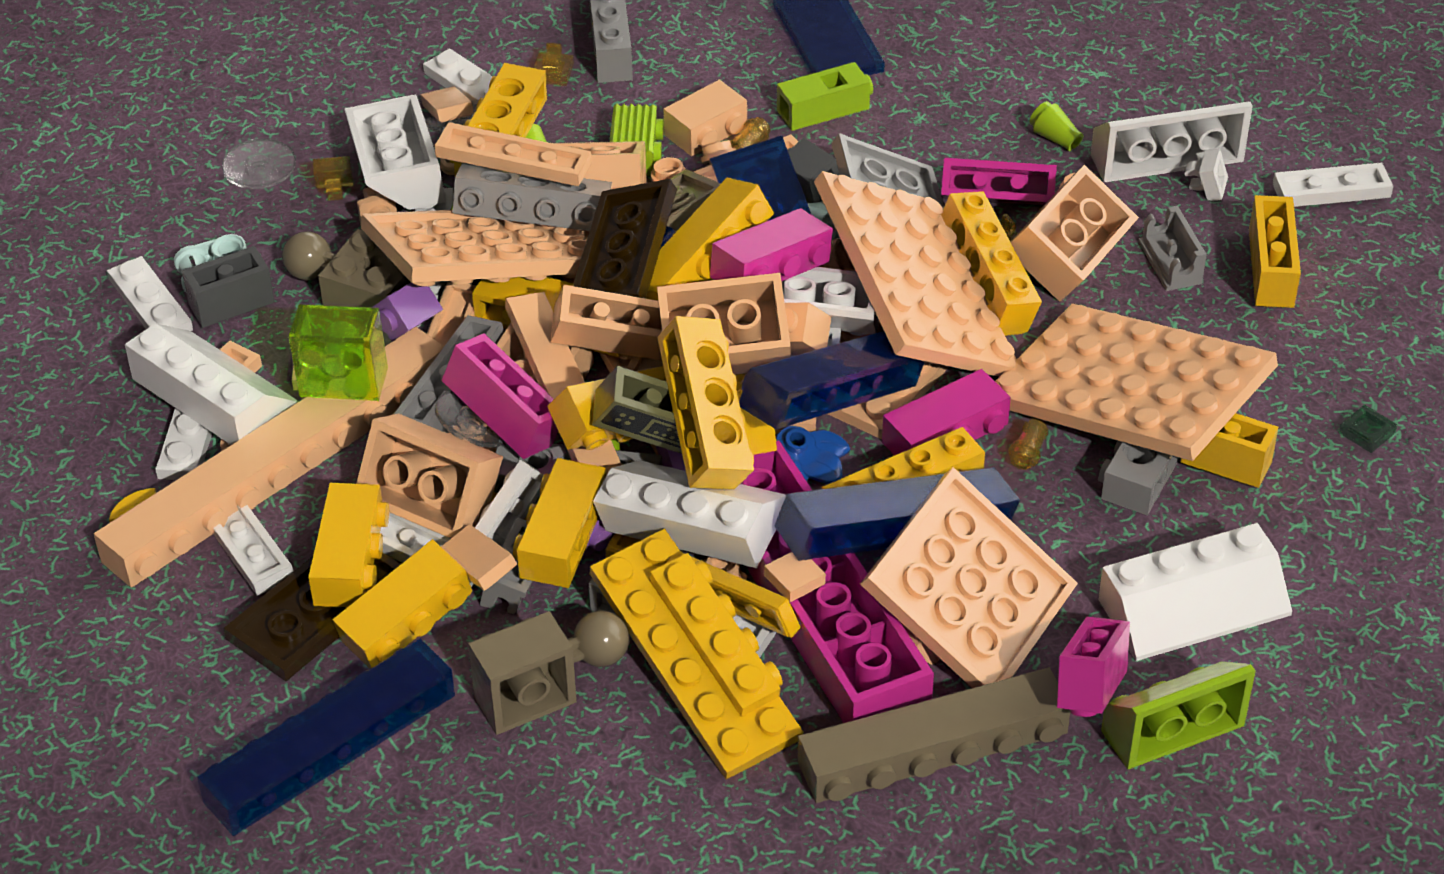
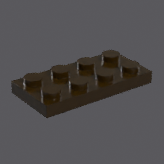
(626, 238)
(284, 626)

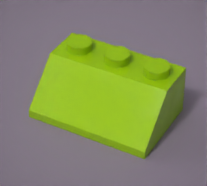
(1178, 712)

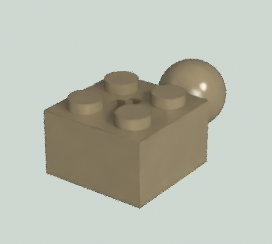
(351, 278)
(531, 665)

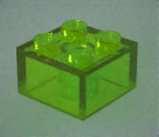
(338, 352)

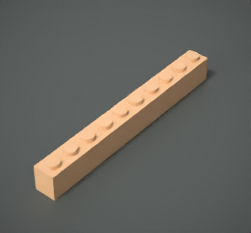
(254, 468)

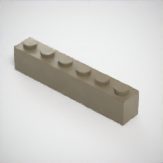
(931, 735)

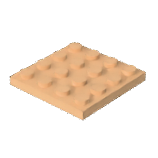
(969, 583)

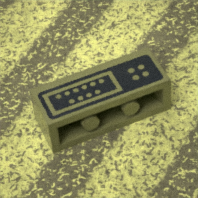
(636, 408)

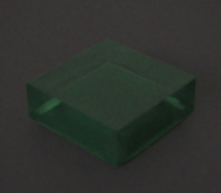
(1367, 428)

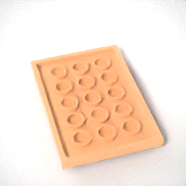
(466, 247)
(915, 276)
(1135, 380)

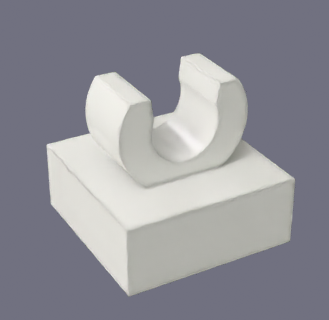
(1211, 174)

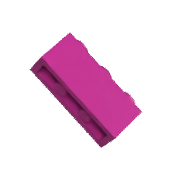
(1000, 180)
(780, 245)
(501, 395)
(969, 403)
(1093, 666)

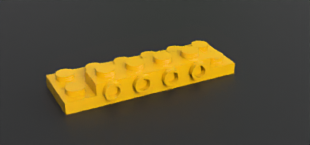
(699, 651)

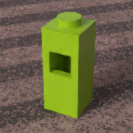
(823, 96)

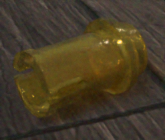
(754, 131)
(1025, 451)

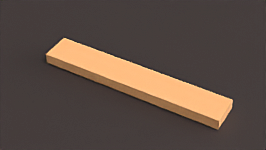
(552, 363)

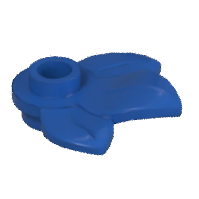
(818, 452)

